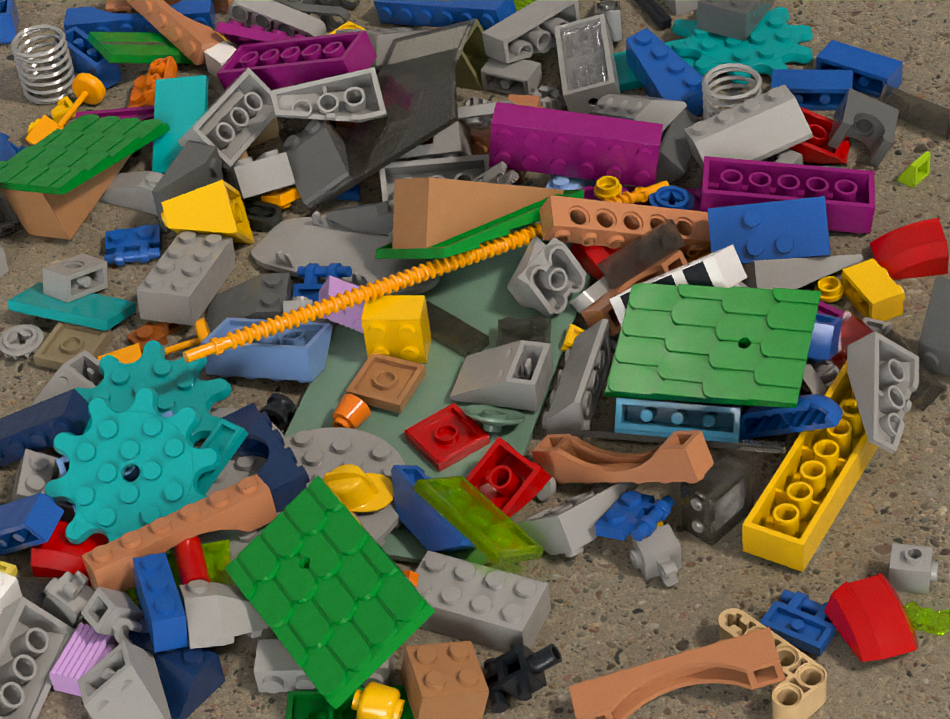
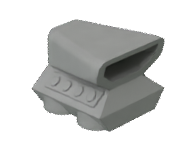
(547, 277)

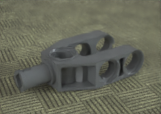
(324, 9)

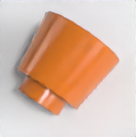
(350, 412)

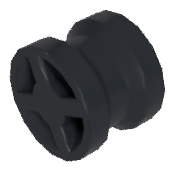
(279, 409)

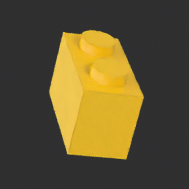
(873, 291)

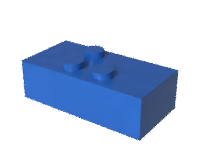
(772, 229)

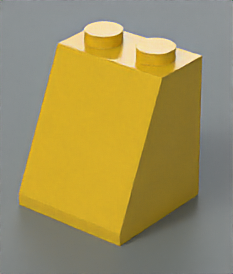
(209, 211)

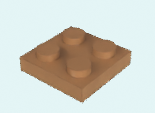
(387, 382)

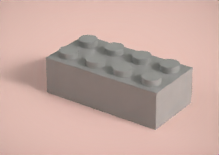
(186, 278)
(482, 602)

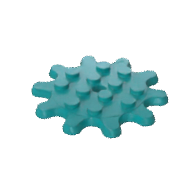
(766, 48)
(174, 382)
(122, 440)

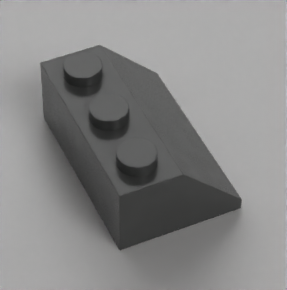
(675, 148)

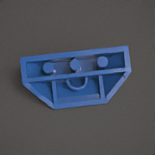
(420, 517)

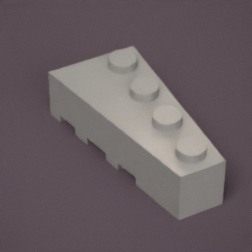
(529, 30)

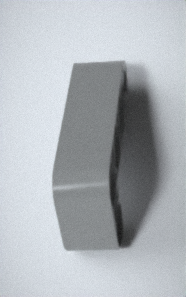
(275, 16)

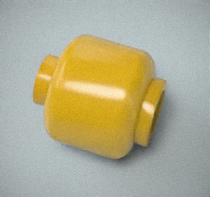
(378, 702)

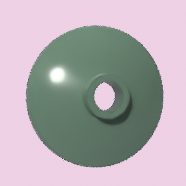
(494, 416)

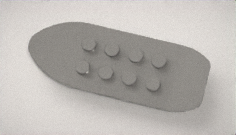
(320, 241)

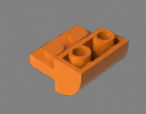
(144, 86)

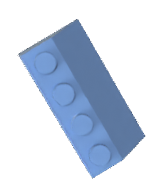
(288, 355)

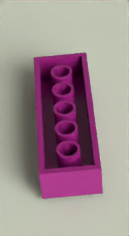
(300, 59)
(575, 144)
(741, 182)

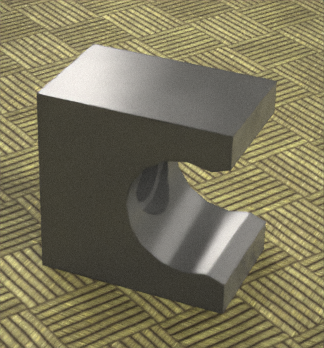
(867, 121)

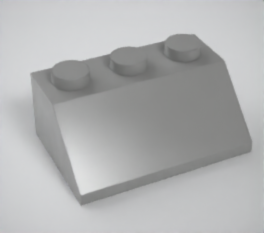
(639, 108)

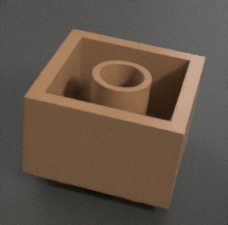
(444, 681)

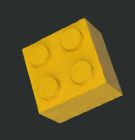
(397, 327)

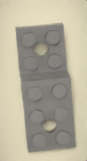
(455, 139)

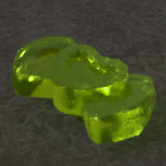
(928, 619)

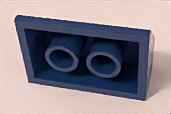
(185, 673)

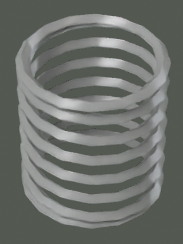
(29, 81)
(732, 97)

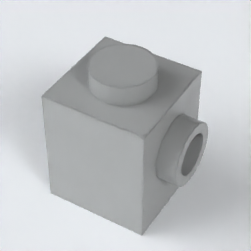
(912, 568)

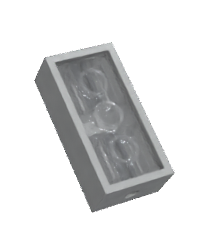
(586, 62)

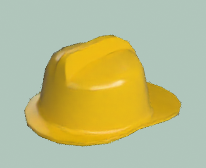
(360, 490)

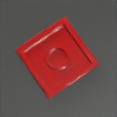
(447, 437)

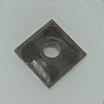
(531, 329)

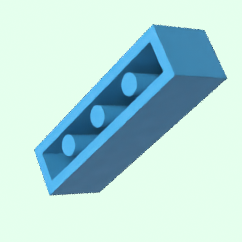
(672, 416)

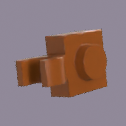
(152, 332)

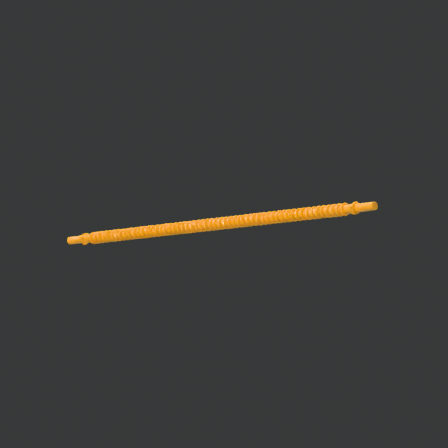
(386, 285)

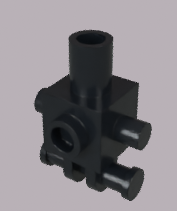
(518, 673)

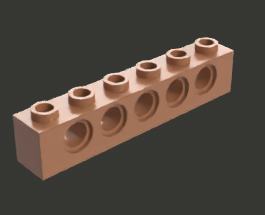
(618, 224)

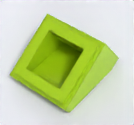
(916, 171)

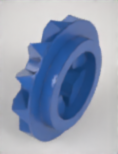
(680, 198)

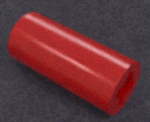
(191, 561)

